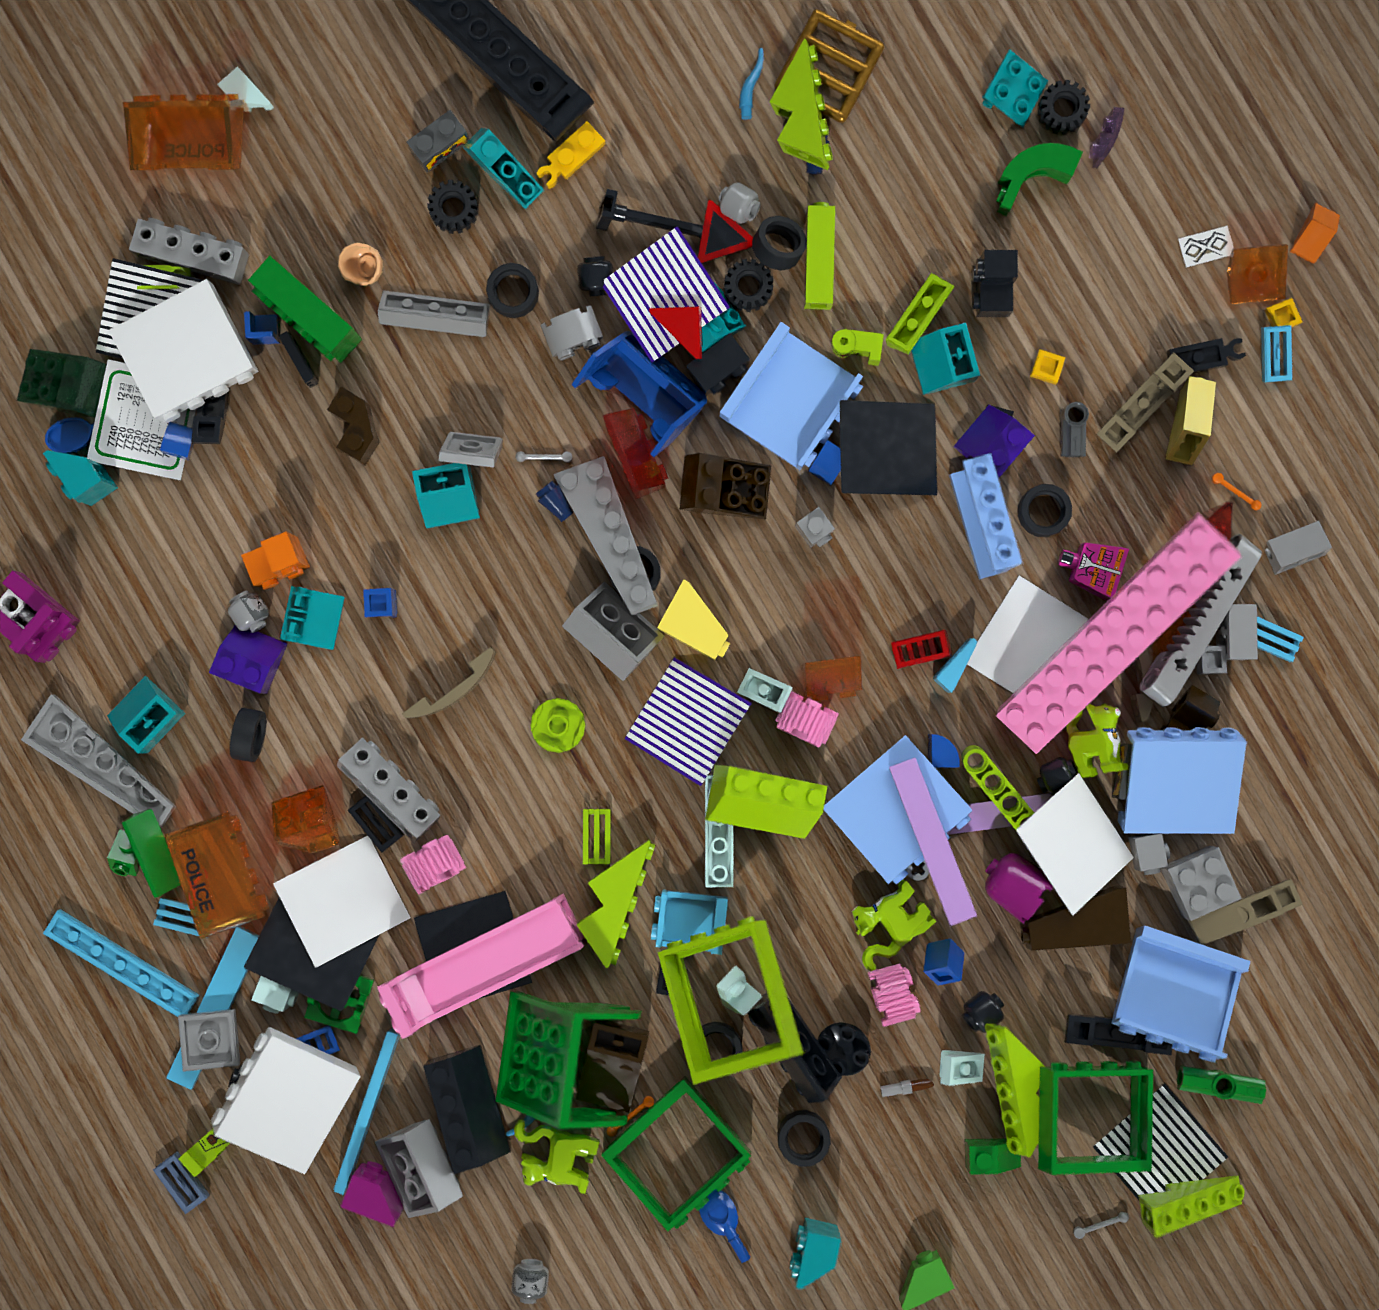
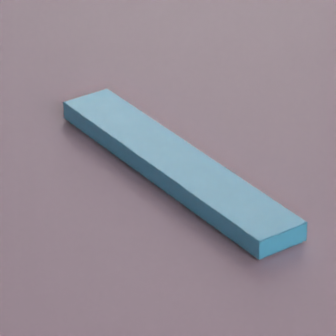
(120, 964)
(220, 992)
(367, 1111)

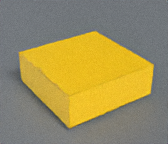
(1283, 314)
(1047, 366)

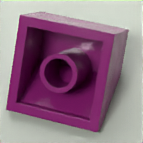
(373, 1194)

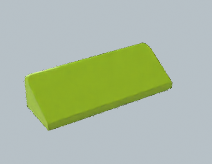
(919, 314)

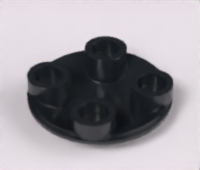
(846, 1047)

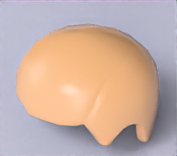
(360, 264)

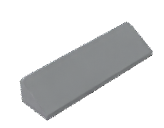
(434, 313)

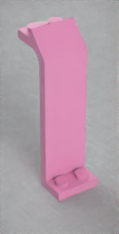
(481, 965)

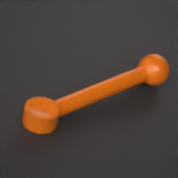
(1218, 478)
(648, 1102)

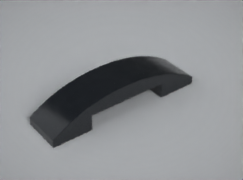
(210, 421)
(1098, 1030)

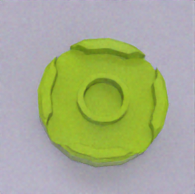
(558, 725)

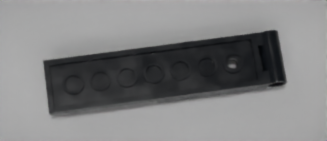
(509, 62)

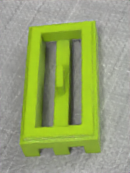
(597, 860)

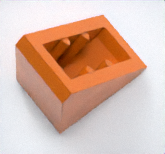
(1316, 233)

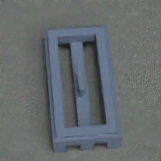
(173, 1190)

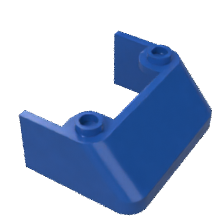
(652, 386)

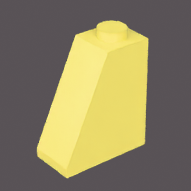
(1192, 420)
(694, 624)

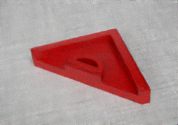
(684, 325)

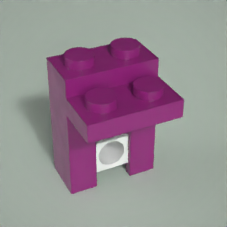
(44, 629)

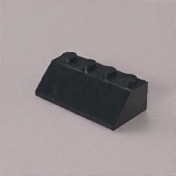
(812, 1070)
(466, 1108)

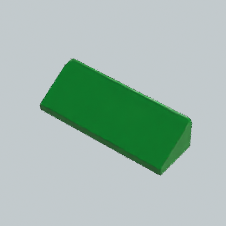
(151, 852)

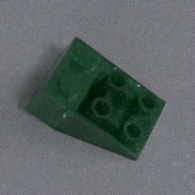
(62, 382)

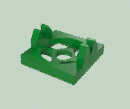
(349, 1024)

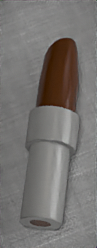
(906, 1087)

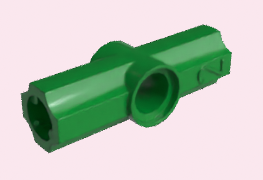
(1236, 1088)

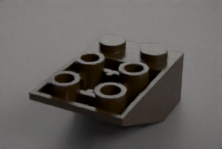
(725, 486)
(612, 1065)

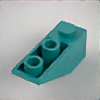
(503, 167)

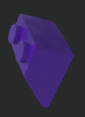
(994, 435)
(248, 659)

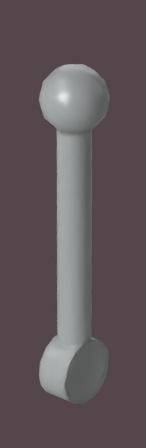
(566, 457)
(1079, 1232)

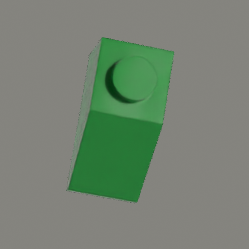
(989, 1156)

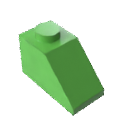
(925, 1280)

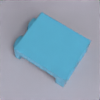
(687, 915)

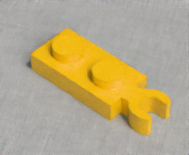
(572, 154)

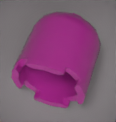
(1016, 885)

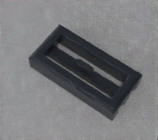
(299, 359)
(390, 840)

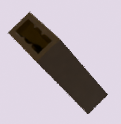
(1097, 923)

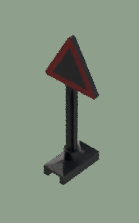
(717, 235)

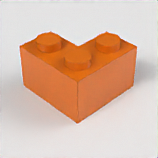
(275, 560)

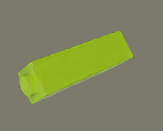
(819, 256)

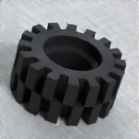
(1069, 92)
(448, 191)
(743, 269)

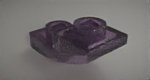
(1106, 140)

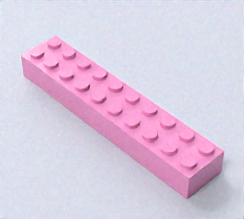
(1118, 632)

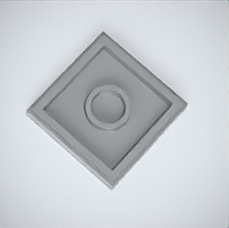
(470, 449)
(209, 1040)

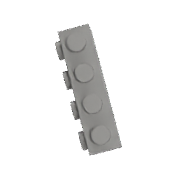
(183, 249)
(388, 789)

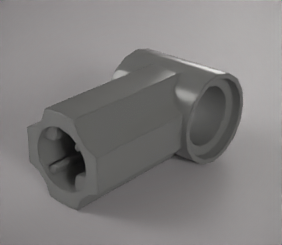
(1073, 433)

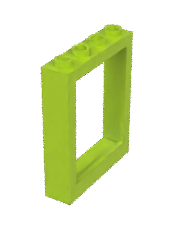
(686, 1012)

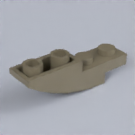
(1246, 912)

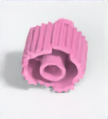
(806, 720)
(433, 864)
(893, 994)

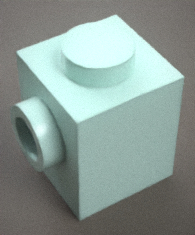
(274, 996)

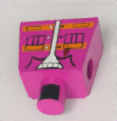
(1095, 568)

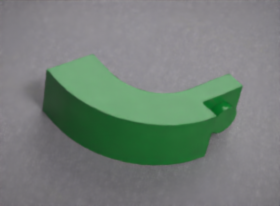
(1045, 159)

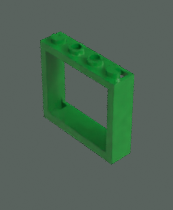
(1140, 1121)
(699, 1197)

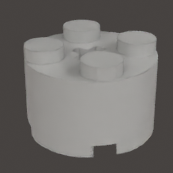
(572, 332)

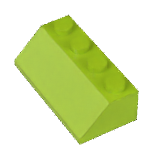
(764, 801)

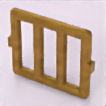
(864, 69)

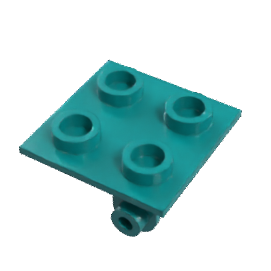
(1015, 88)
(312, 618)

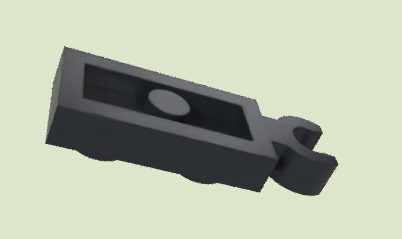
(1208, 354)

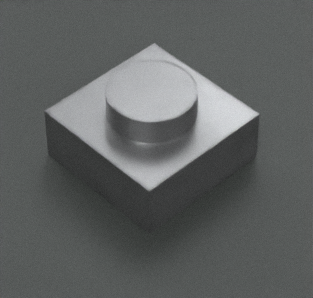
(1212, 661)

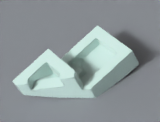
(240, 84)

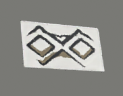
(1206, 246)

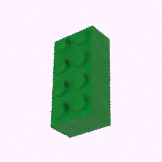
(300, 306)

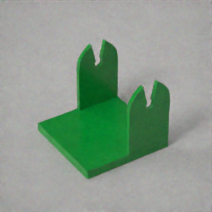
(542, 1060)

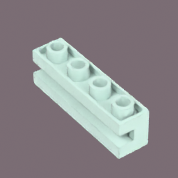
(717, 849)

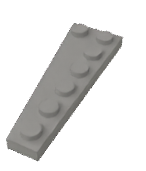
(601, 515)
(84, 753)

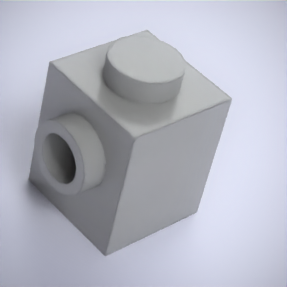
(815, 528)
(1149, 852)

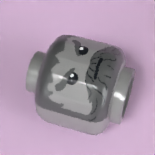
(248, 611)
(530, 1280)

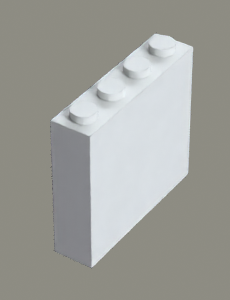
(184, 351)
(285, 1100)

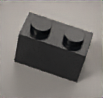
(718, 365)

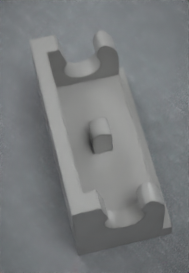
(1297, 547)
(1239, 632)

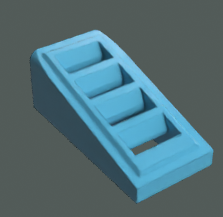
(952, 670)

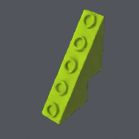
(802, 105)
(615, 891)
(1017, 1083)
(1188, 1203)

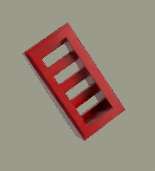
(945, 646)

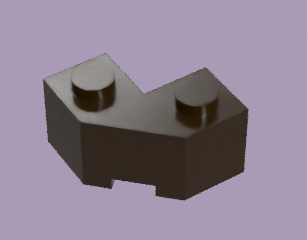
(360, 437)
(1194, 710)

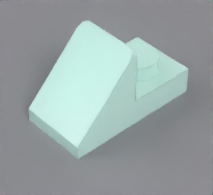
(764, 690)
(737, 993)
(961, 1067)

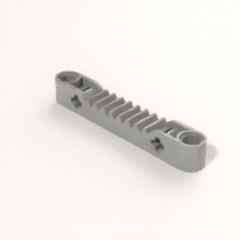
(1174, 666)

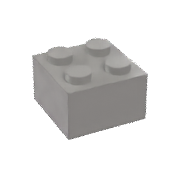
(1200, 883)

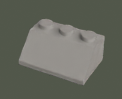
(611, 632)
(419, 1169)

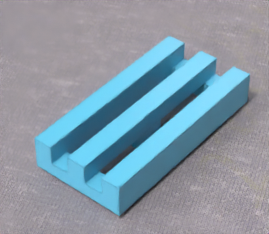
(1266, 353)
(1293, 647)
(161, 912)

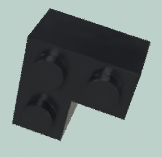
(994, 281)

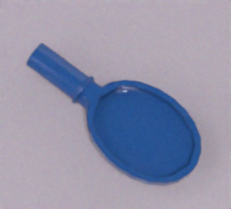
(69, 435)
(722, 1218)

